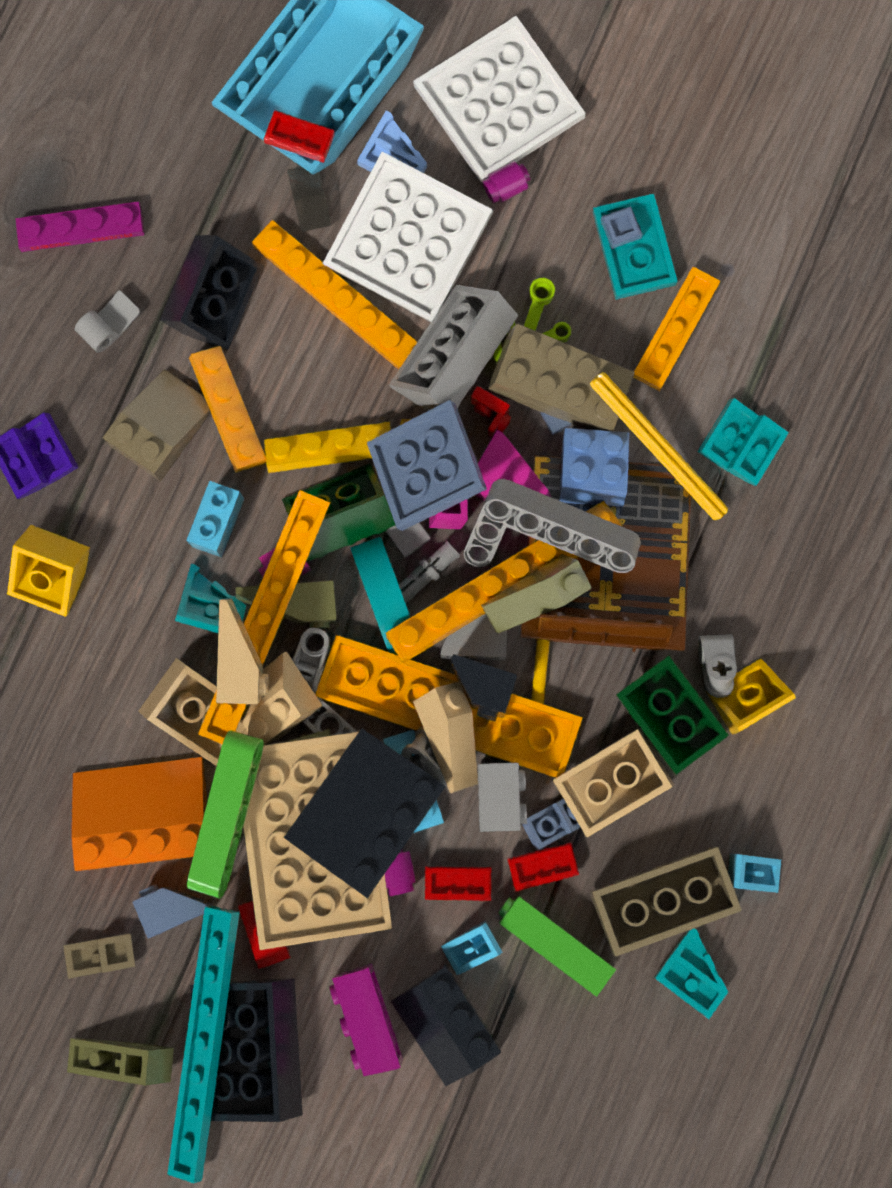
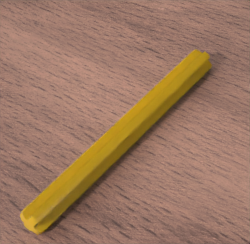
(658, 446)

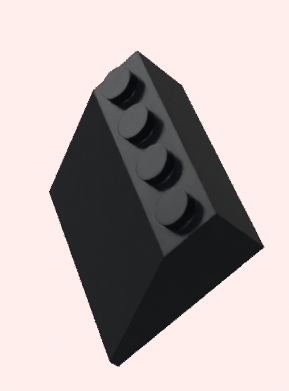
(364, 812)
(259, 1054)

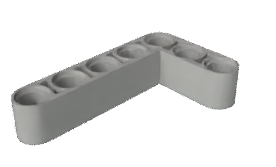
(552, 523)

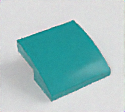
(743, 442)

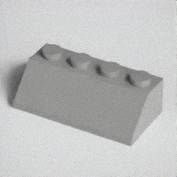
(454, 347)

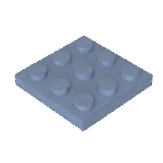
(426, 465)

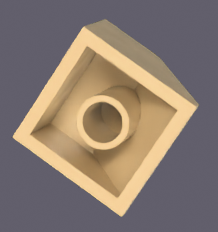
(285, 705)

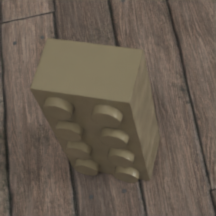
(556, 379)
(665, 901)

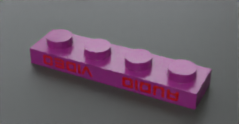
(79, 226)

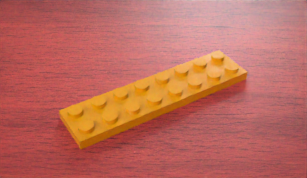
(386, 688)

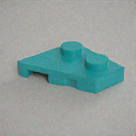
(201, 602)
(693, 975)

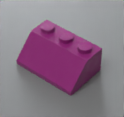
(366, 1021)

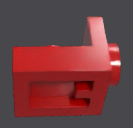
(490, 405)

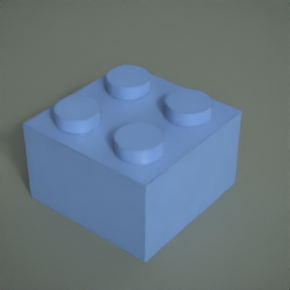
(594, 467)

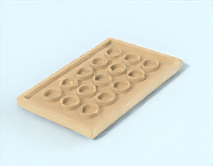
(291, 891)

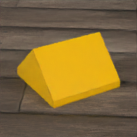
(754, 696)

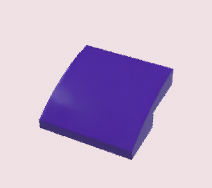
(34, 456)

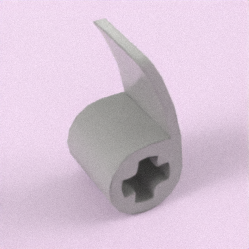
(109, 324)

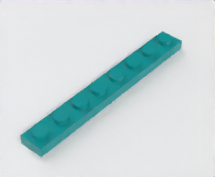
(203, 1044)

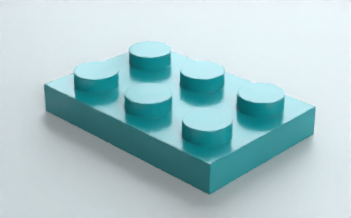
(641, 264)

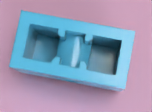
(215, 519)

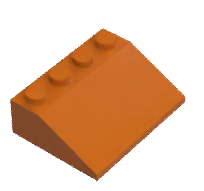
(137, 813)

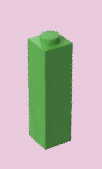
(555, 944)

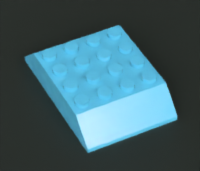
(322, 66)

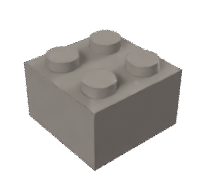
(500, 797)

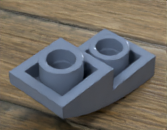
(550, 824)

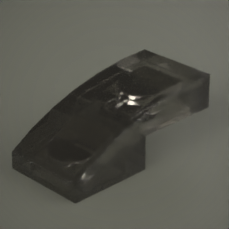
(309, 199)

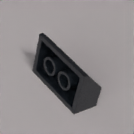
(211, 291)
(446, 1026)

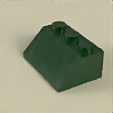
(354, 511)
(672, 715)

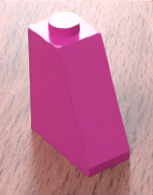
(505, 462)

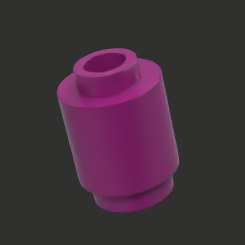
(506, 182)
(400, 875)

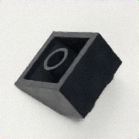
(484, 686)

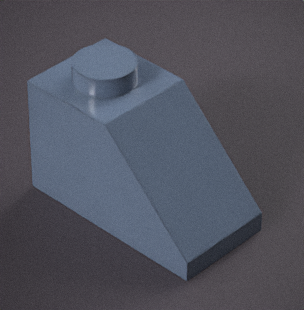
(166, 908)

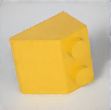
(47, 569)

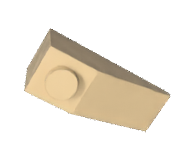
(450, 731)

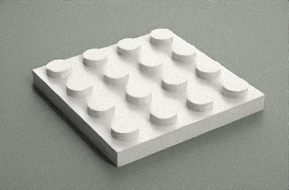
(499, 99)
(408, 237)

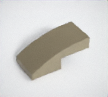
(99, 955)

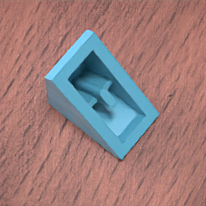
(754, 873)
(471, 948)

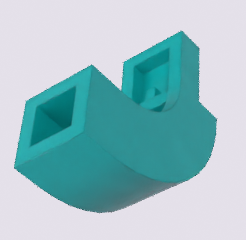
(380, 586)

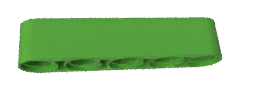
(225, 814)

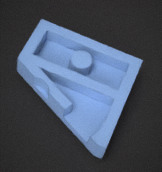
(392, 141)

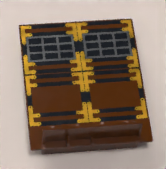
(634, 607)

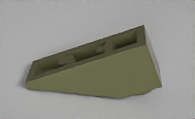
(537, 593)
(310, 603)
(121, 1061)

